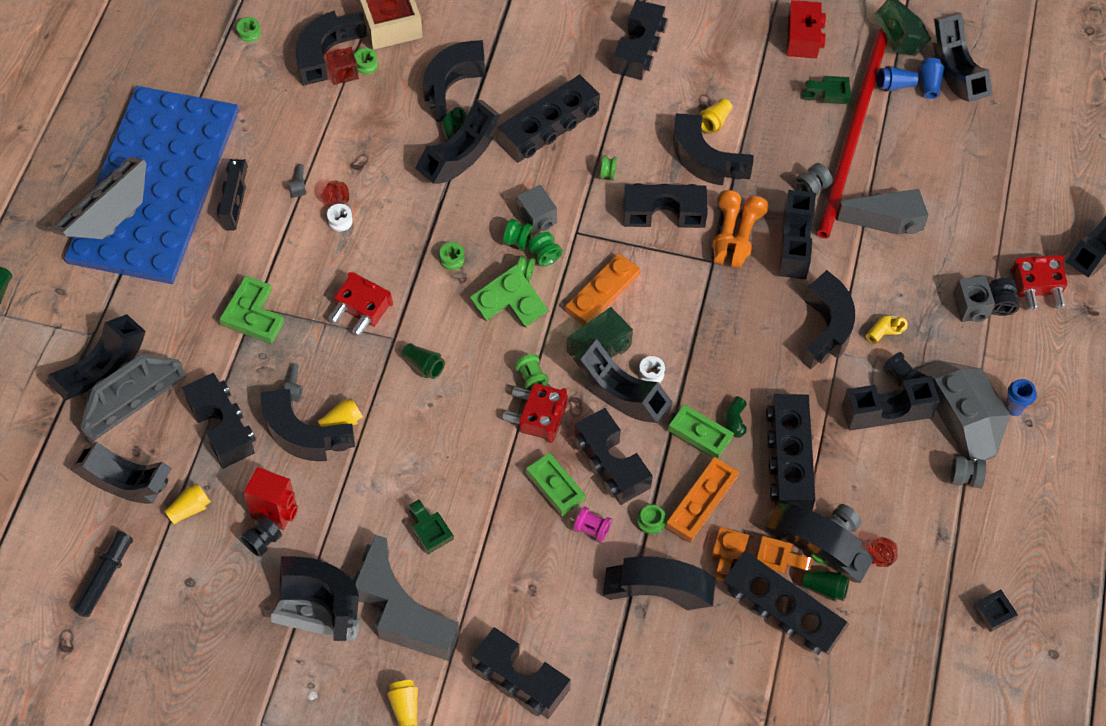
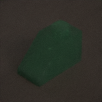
(902, 28)
(608, 329)

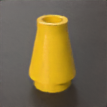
(715, 115)
(343, 413)
(188, 503)
(403, 699)

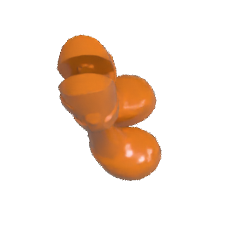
(730, 203)

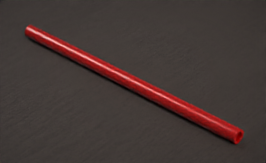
(852, 136)

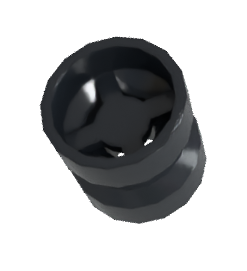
(1004, 296)
(260, 535)

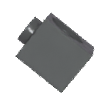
(537, 209)
(973, 289)

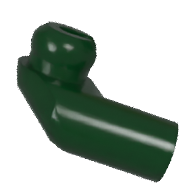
(452, 122)
(732, 418)

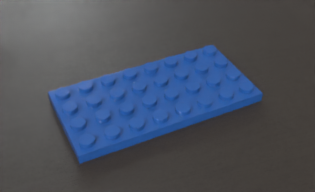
(182, 146)

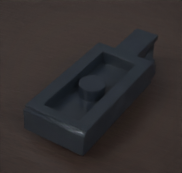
(233, 194)

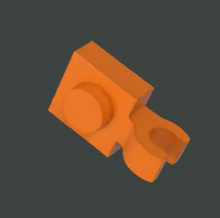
(728, 549)
(778, 555)

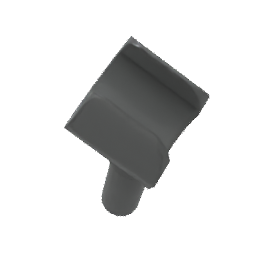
(298, 186)
(296, 390)

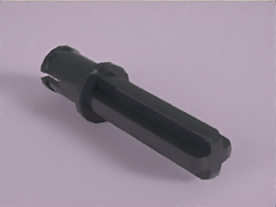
(103, 573)

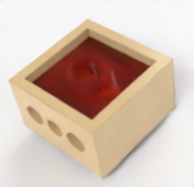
(391, 21)

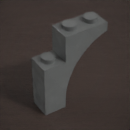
(401, 617)

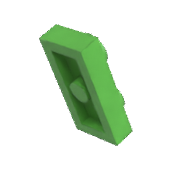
(701, 431)
(555, 484)

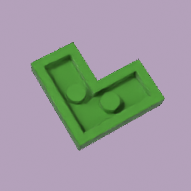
(510, 290)
(246, 312)

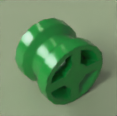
(518, 234)
(545, 249)

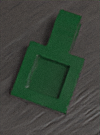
(832, 89)
(429, 530)

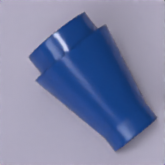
(931, 77)
(894, 78)
(1020, 396)

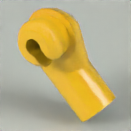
(886, 326)

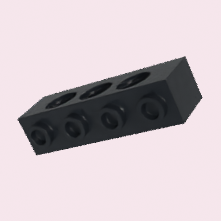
(548, 118)
(793, 411)
(751, 569)

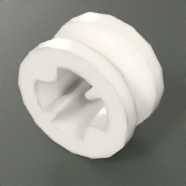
(343, 223)
(652, 362)

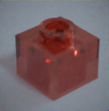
(342, 65)

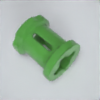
(531, 371)

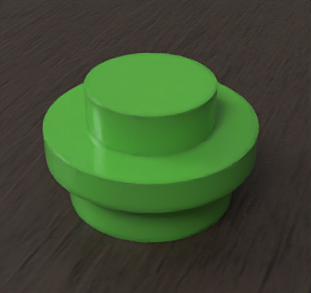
(651, 519)

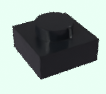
(995, 610)

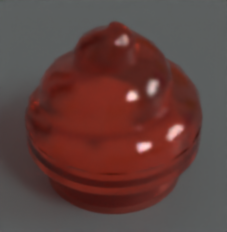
(335, 193)
(884, 551)

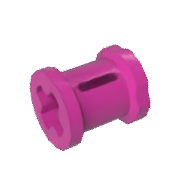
(592, 524)

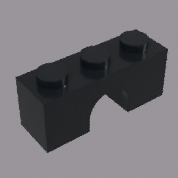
(635, 55)
(685, 201)
(796, 234)
(210, 400)
(911, 402)
(622, 477)
(539, 691)

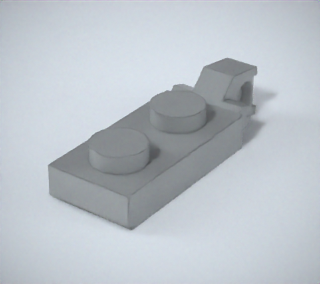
(308, 617)

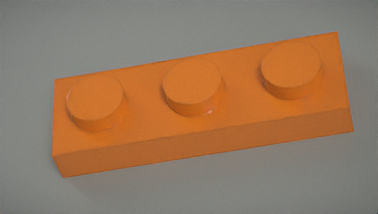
(602, 289)
(702, 499)

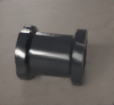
(900, 368)

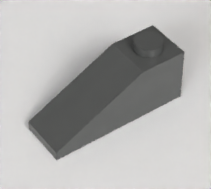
(889, 212)

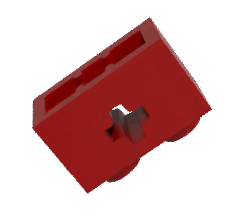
(804, 29)
(271, 496)

